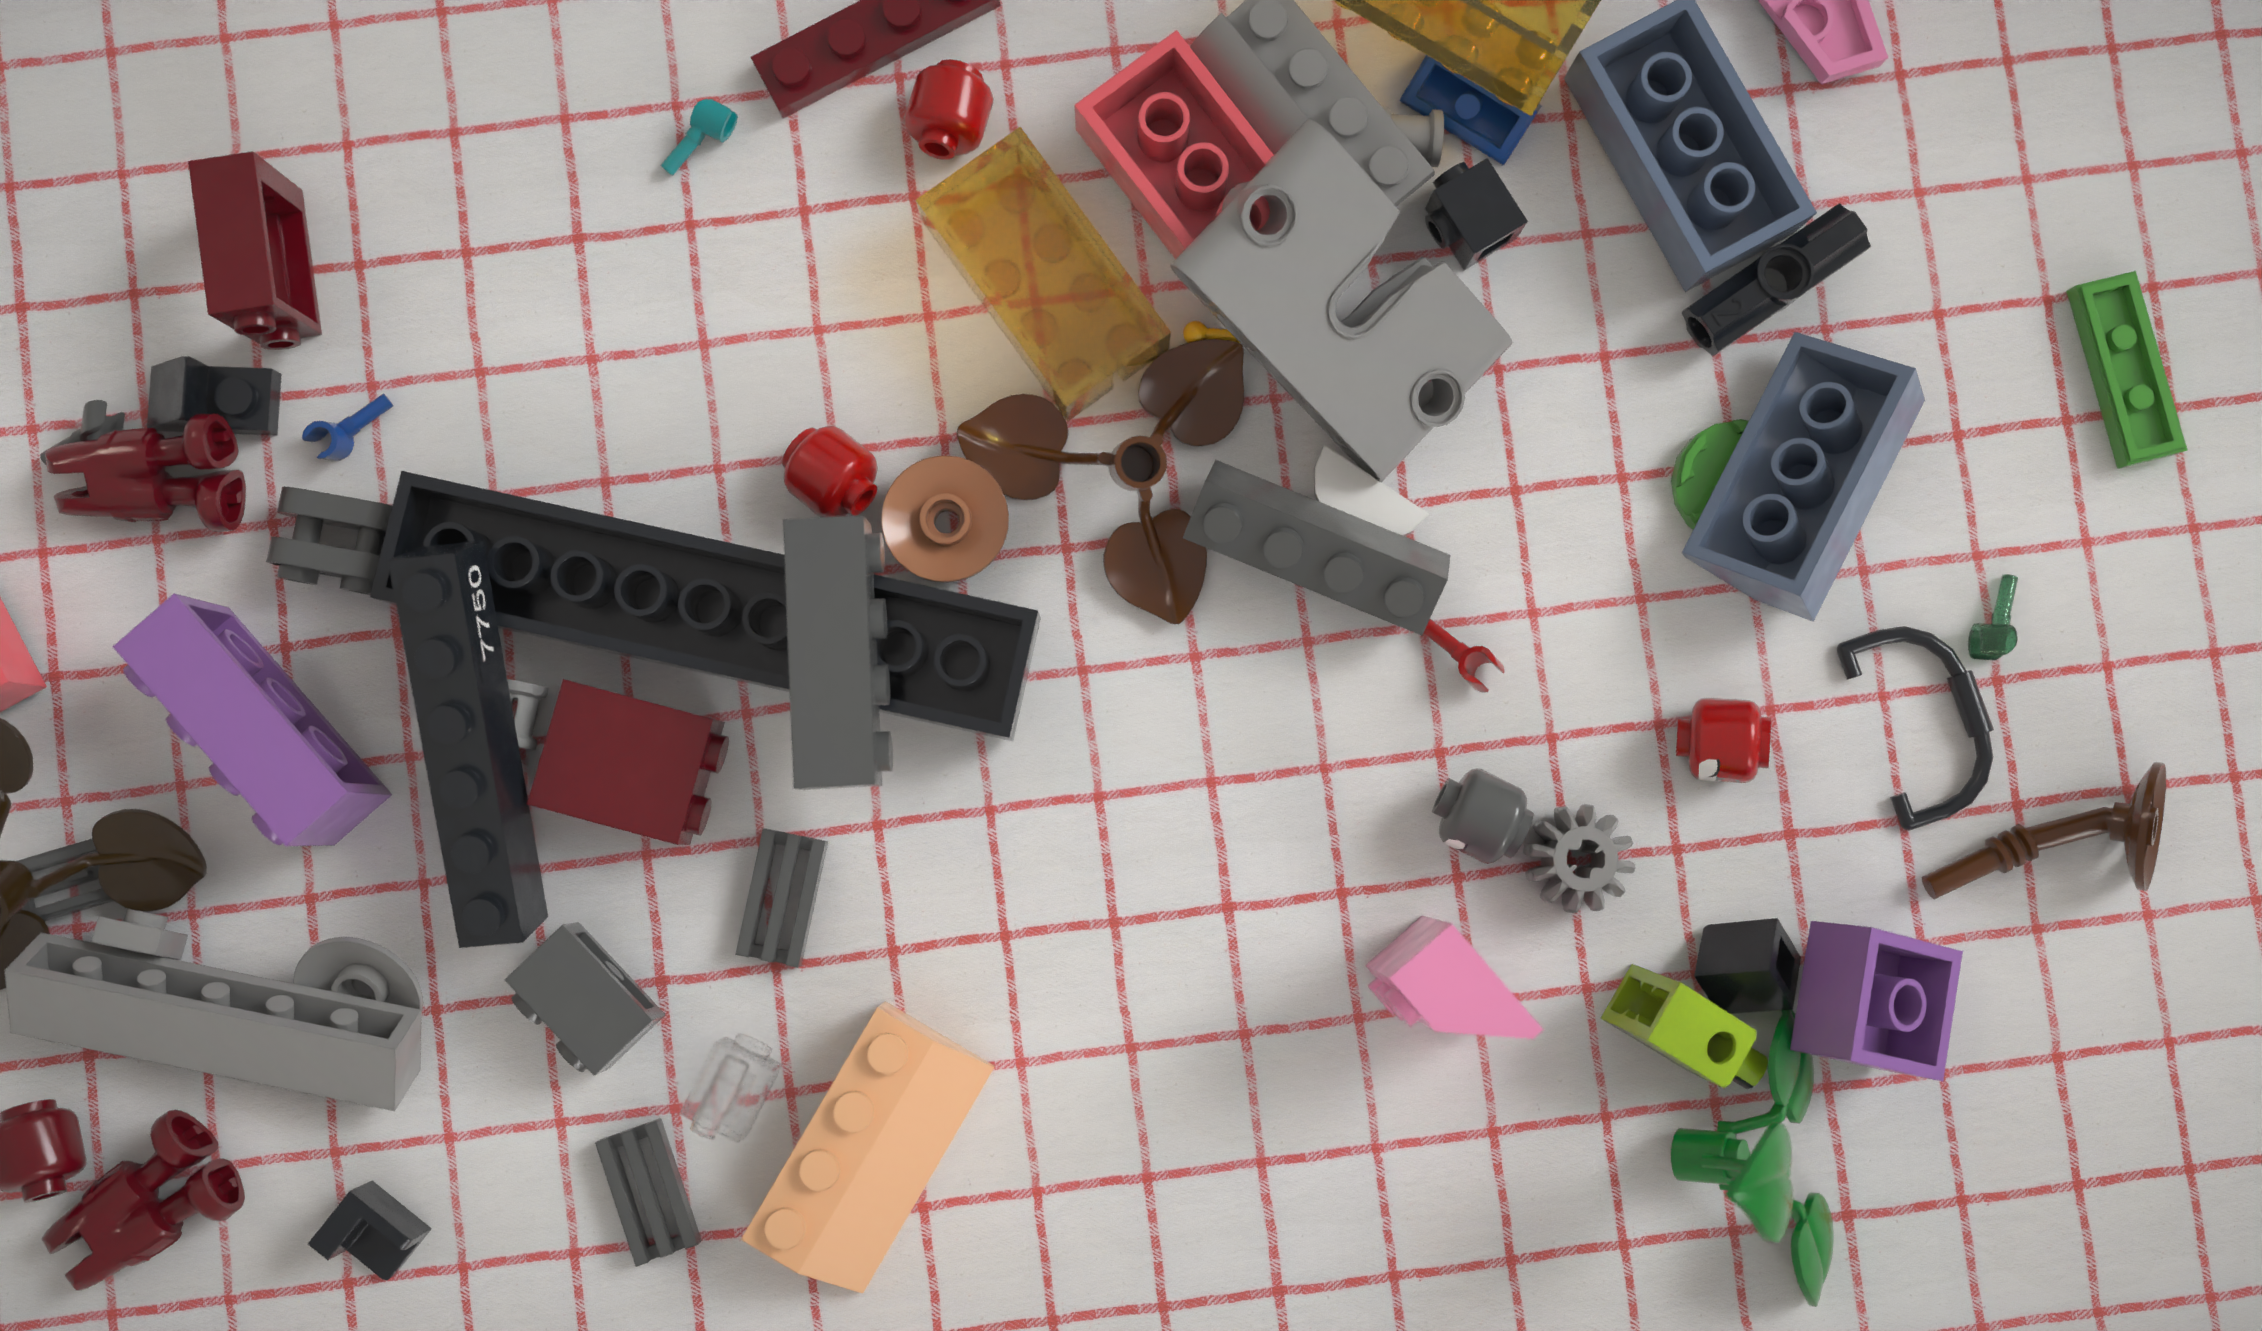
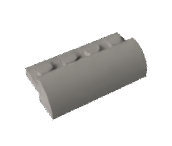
(1287, 72)

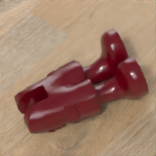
(130, 480)
(122, 1209)

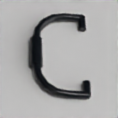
(1969, 704)

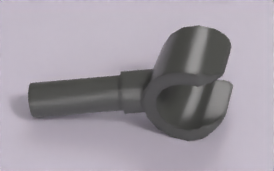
(93, 424)

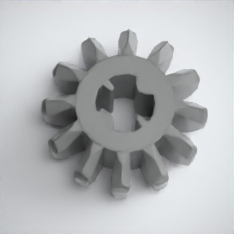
(1588, 880)

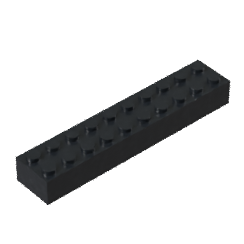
(708, 602)

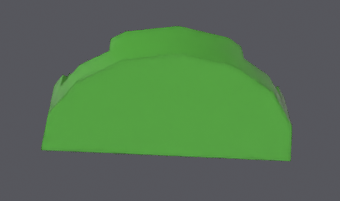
(1701, 466)

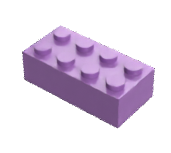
(250, 723)

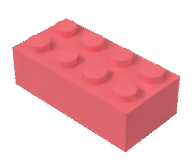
(1172, 141)

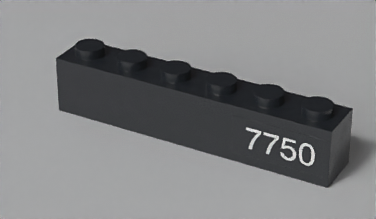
(469, 742)

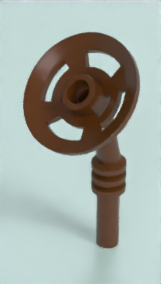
(2132, 823)

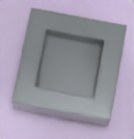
(140, 933)

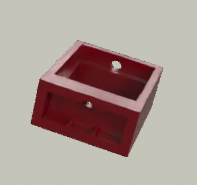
(255, 250)

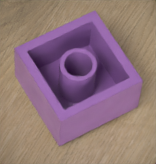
(1876, 999)

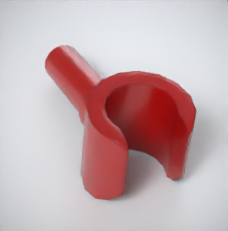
(1468, 658)

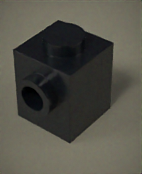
(1473, 212)

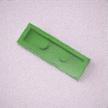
(2126, 369)

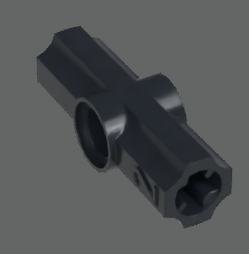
(1803, 261)

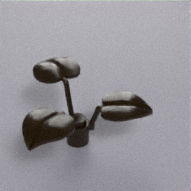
(140, 854)

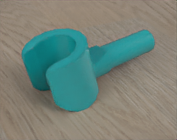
(706, 119)

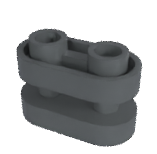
(304, 558)

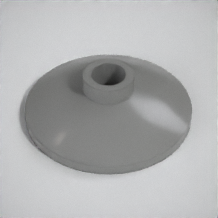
(359, 970)

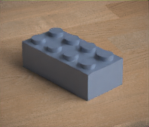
(1688, 142)

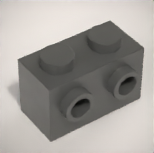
(583, 999)

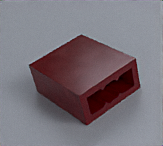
(628, 764)

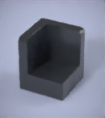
(1748, 966)
(371, 1229)

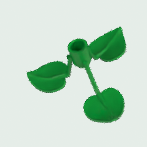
(1761, 1180)

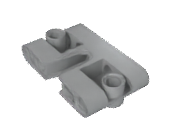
(1282, 291)

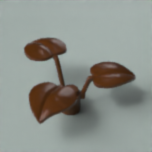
(1193, 392)

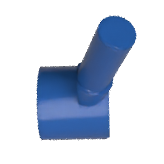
(343, 432)

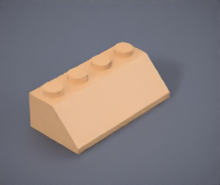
(868, 1151)

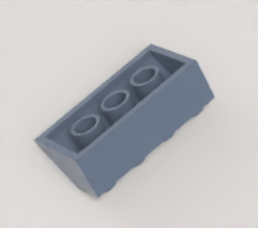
(1806, 473)

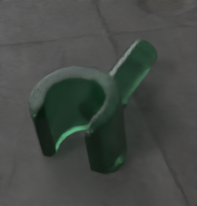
(1999, 637)

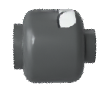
(1483, 816)

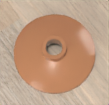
(938, 487)

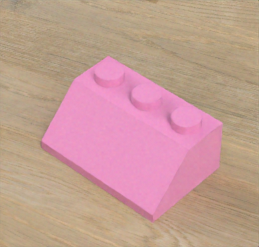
(1446, 985)

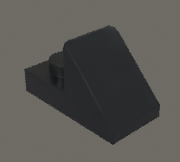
(239, 394)

